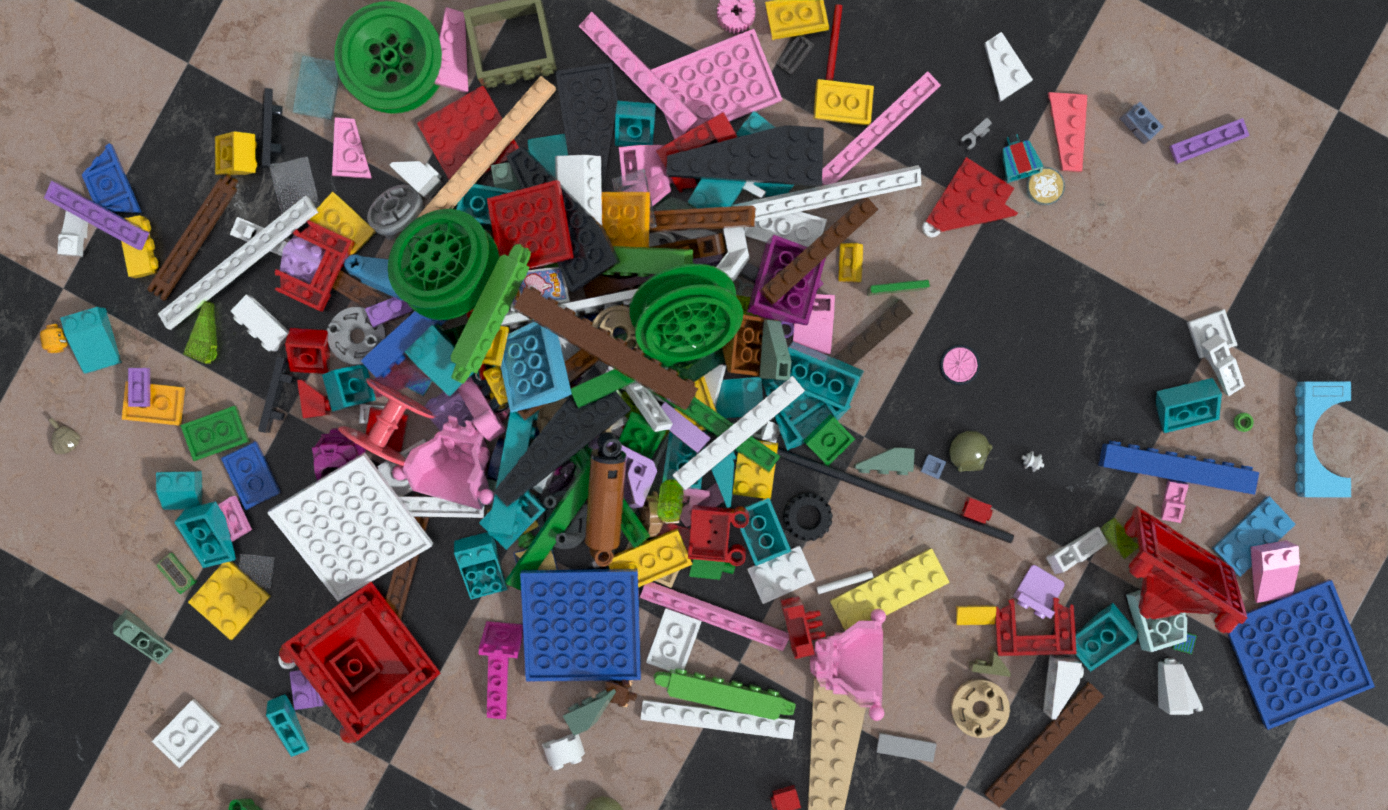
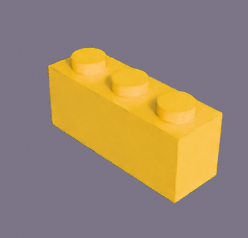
(140, 262)

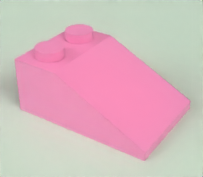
(1274, 570)

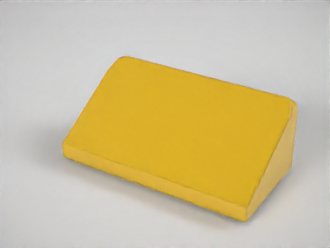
(850, 262)
(975, 615)

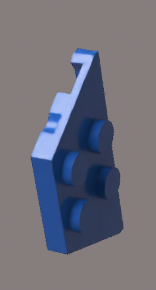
(109, 184)

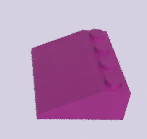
(799, 300)

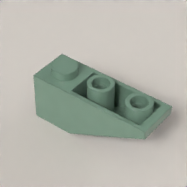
(775, 353)
(890, 460)
(141, 637)
(585, 715)

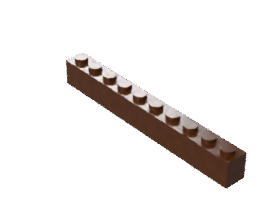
(605, 348)

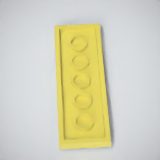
(891, 589)

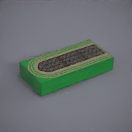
(176, 573)

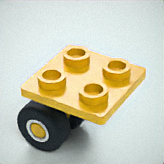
(495, 389)

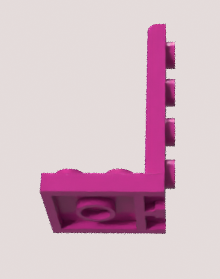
(499, 643)

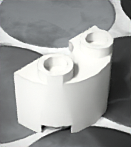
(563, 751)

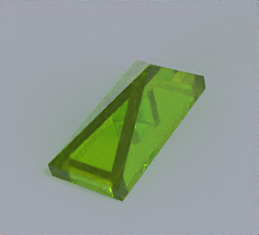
(1118, 538)

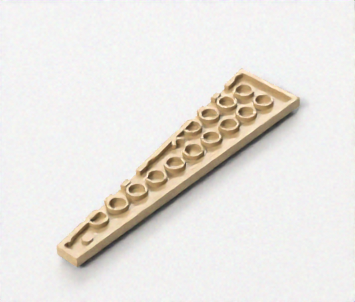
(833, 748)

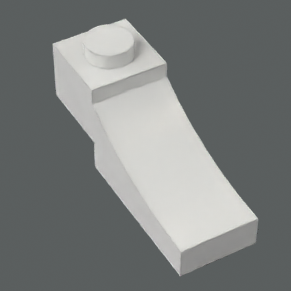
(72, 236)
(1223, 364)
(1076, 551)

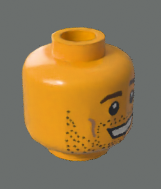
(53, 339)

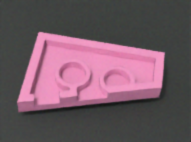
(348, 151)

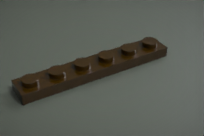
(874, 333)

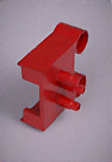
(711, 534)
(798, 627)

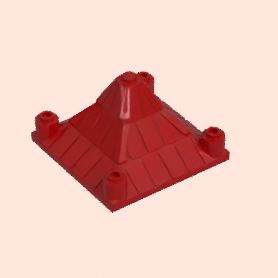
(1181, 575)
(360, 661)

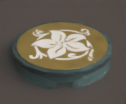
(1045, 187)

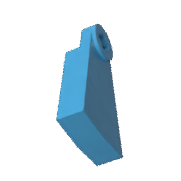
(371, 272)

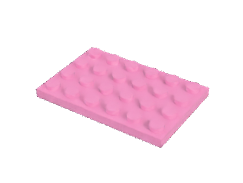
(721, 78)

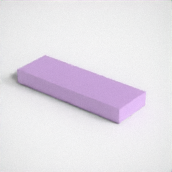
(685, 429)

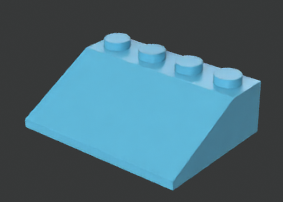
(533, 368)

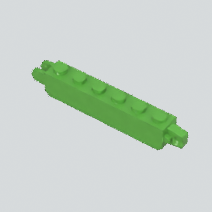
(489, 312)
(724, 694)

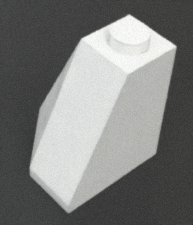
(1175, 689)

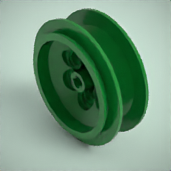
(373, 28)
(442, 263)
(685, 312)

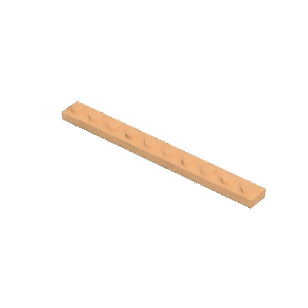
(492, 146)

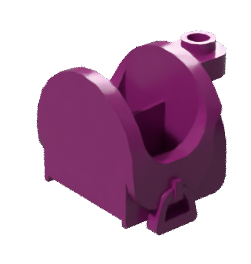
(334, 451)

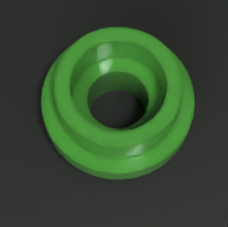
(1248, 422)
(525, 540)

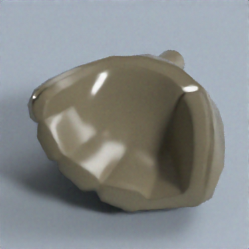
(63, 438)

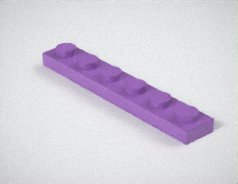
(96, 215)

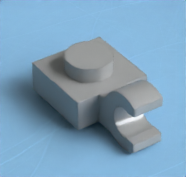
(980, 130)

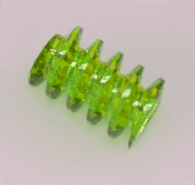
(670, 501)

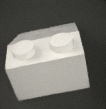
(1062, 680)

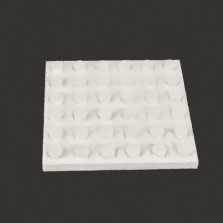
(350, 527)

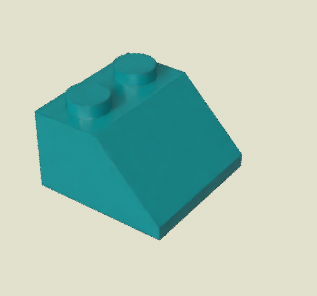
(634, 123)
(348, 387)
(179, 489)

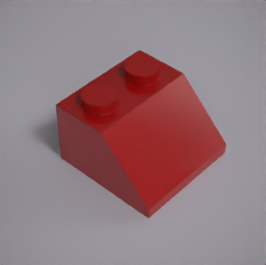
(308, 350)

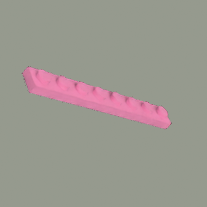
(639, 73)
(879, 129)
(715, 615)

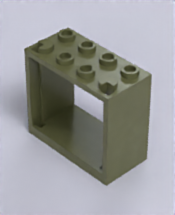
(504, 11)

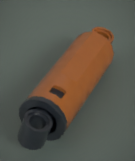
(605, 498)

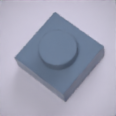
(933, 466)

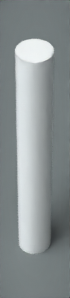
(844, 582)

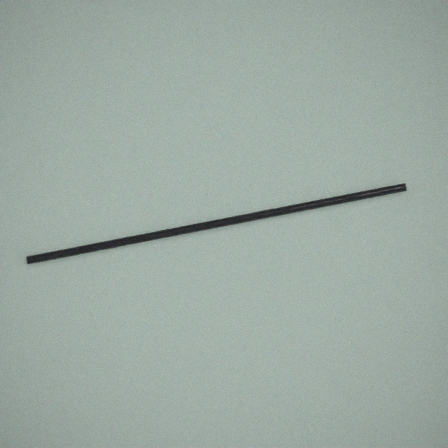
(891, 494)

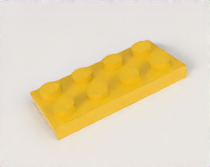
(654, 557)

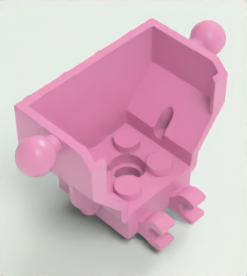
(450, 466)
(853, 663)

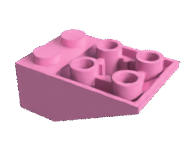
(642, 157)
(819, 330)

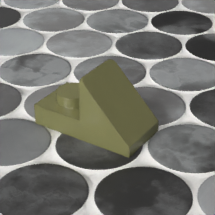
(994, 666)

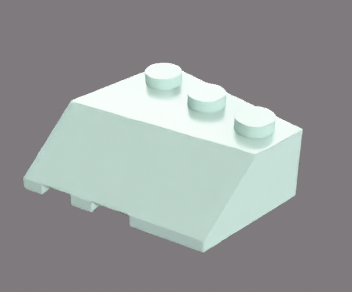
(1157, 633)

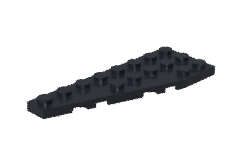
(589, 240)

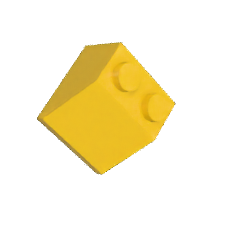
(235, 154)

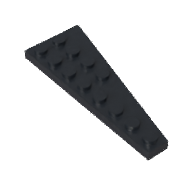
(561, 439)

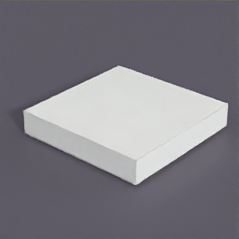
(1209, 326)

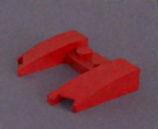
(714, 128)
(317, 292)
(1058, 644)

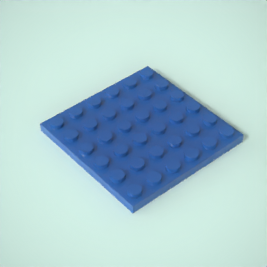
(581, 625)
(1299, 654)

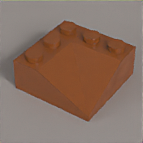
(745, 348)

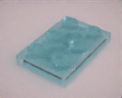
(316, 88)

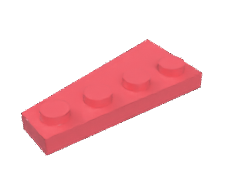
(1069, 123)

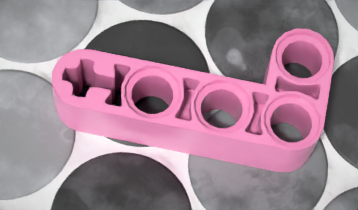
(484, 418)

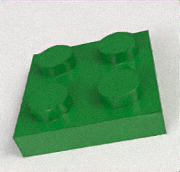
(829, 440)

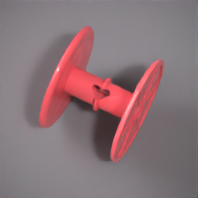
(386, 423)

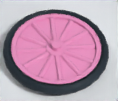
(959, 364)

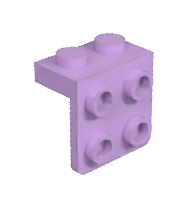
(301, 259)
(447, 406)
(1038, 591)

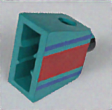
(1020, 159)

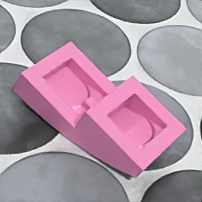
(1173, 501)

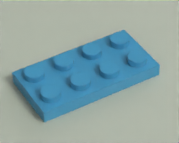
(1261, 526)

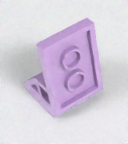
(638, 476)

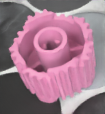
(734, 23)

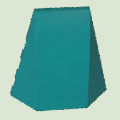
(801, 415)

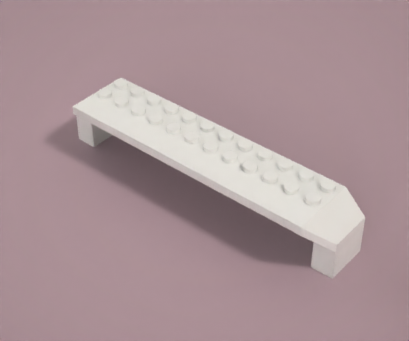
(731, 264)

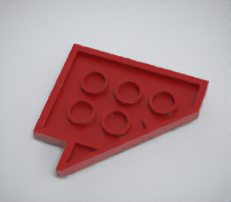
(971, 199)

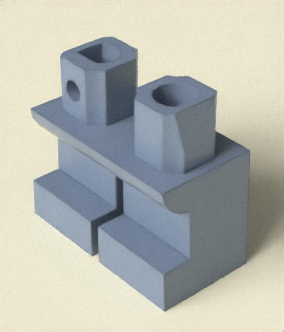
(1145, 123)

